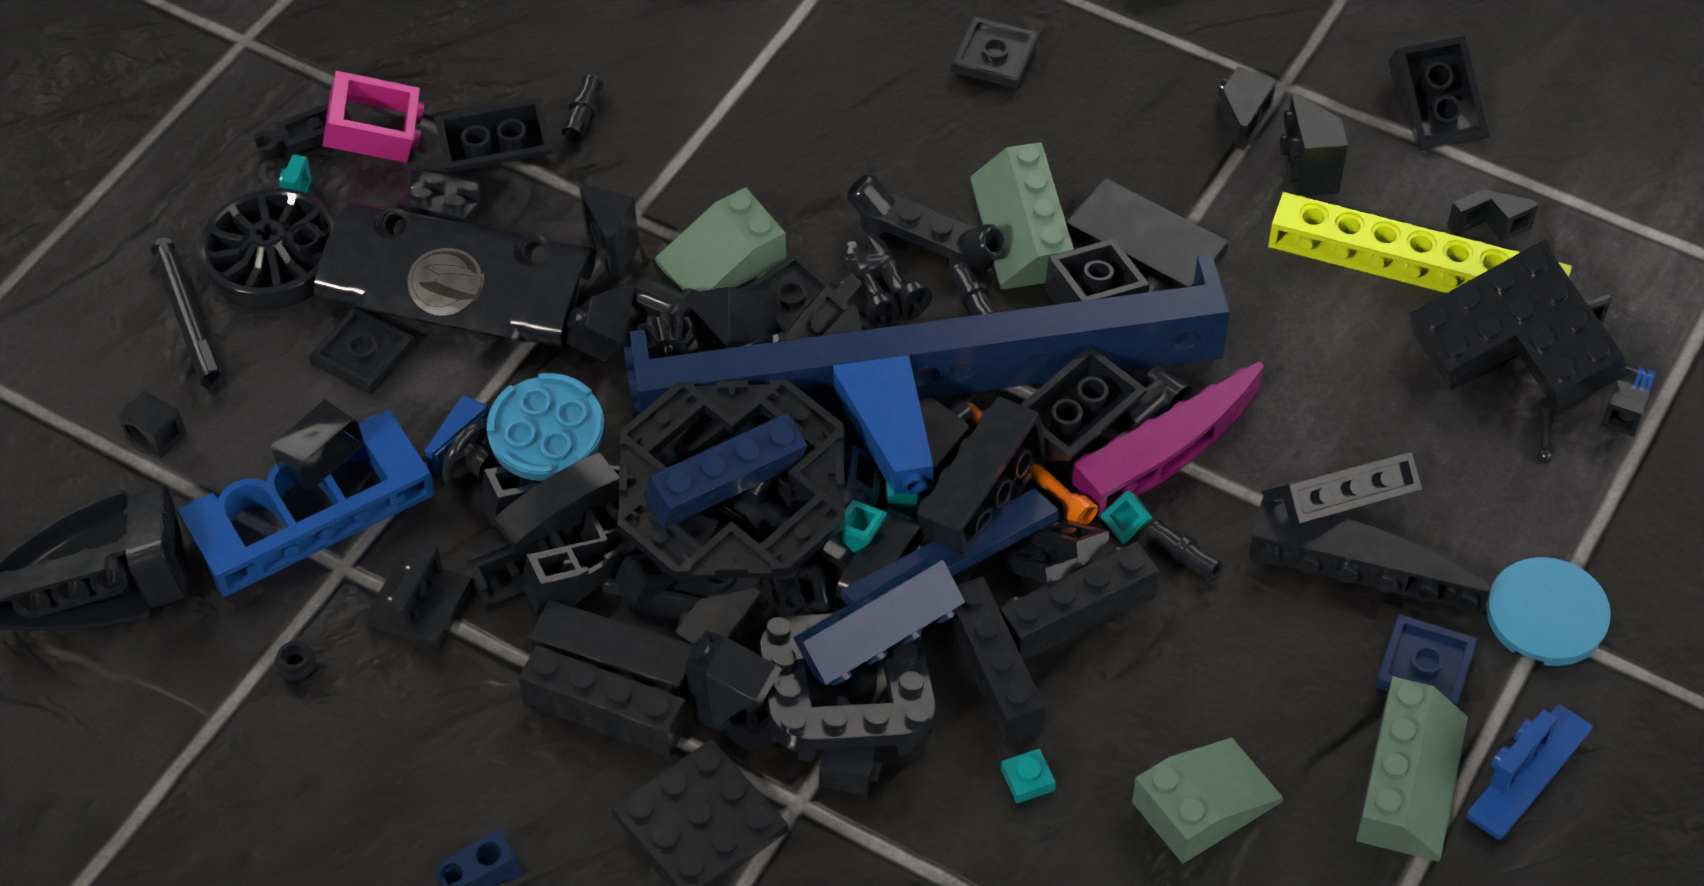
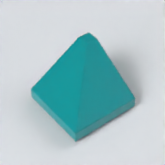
(1126, 516)

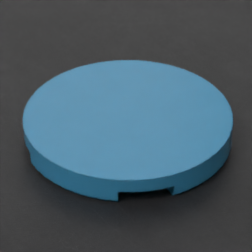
(545, 425)
(1548, 611)

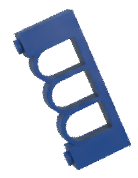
(234, 566)

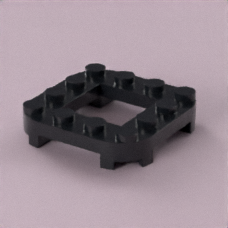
(807, 728)

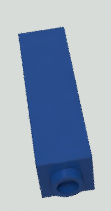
(888, 417)

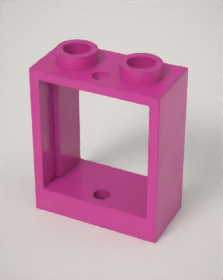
(368, 138)

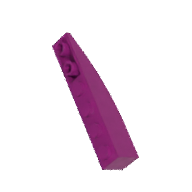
(1166, 442)

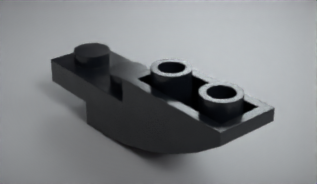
(861, 484)

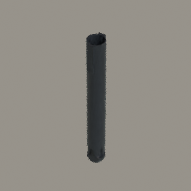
(187, 314)

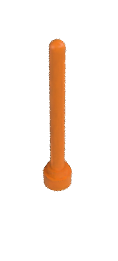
(1075, 507)

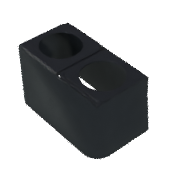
(317, 445)

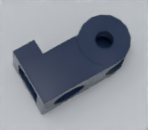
(480, 864)

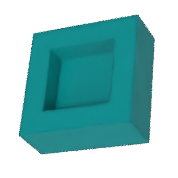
(296, 175)
(1028, 776)

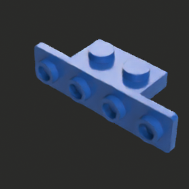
(1527, 768)

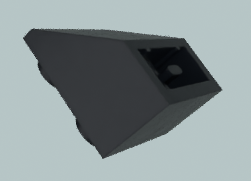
(1314, 148)

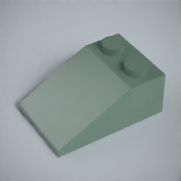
(725, 246)
(1203, 796)

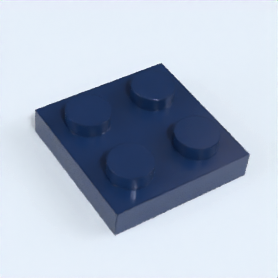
(1427, 656)

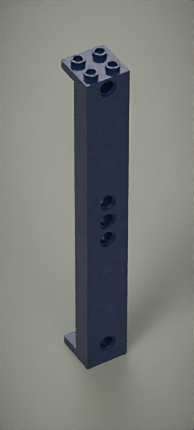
(970, 350)

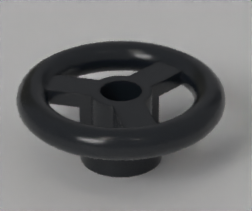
(474, 457)

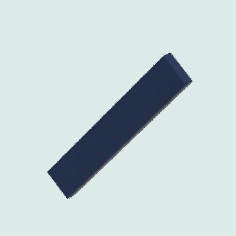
(1013, 523)

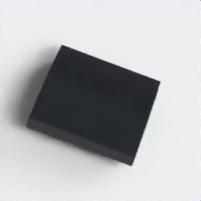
(1055, 551)

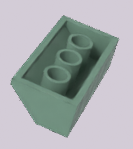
(1022, 201)
(1413, 771)

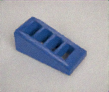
(464, 413)

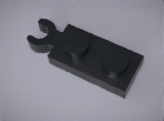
(295, 133)

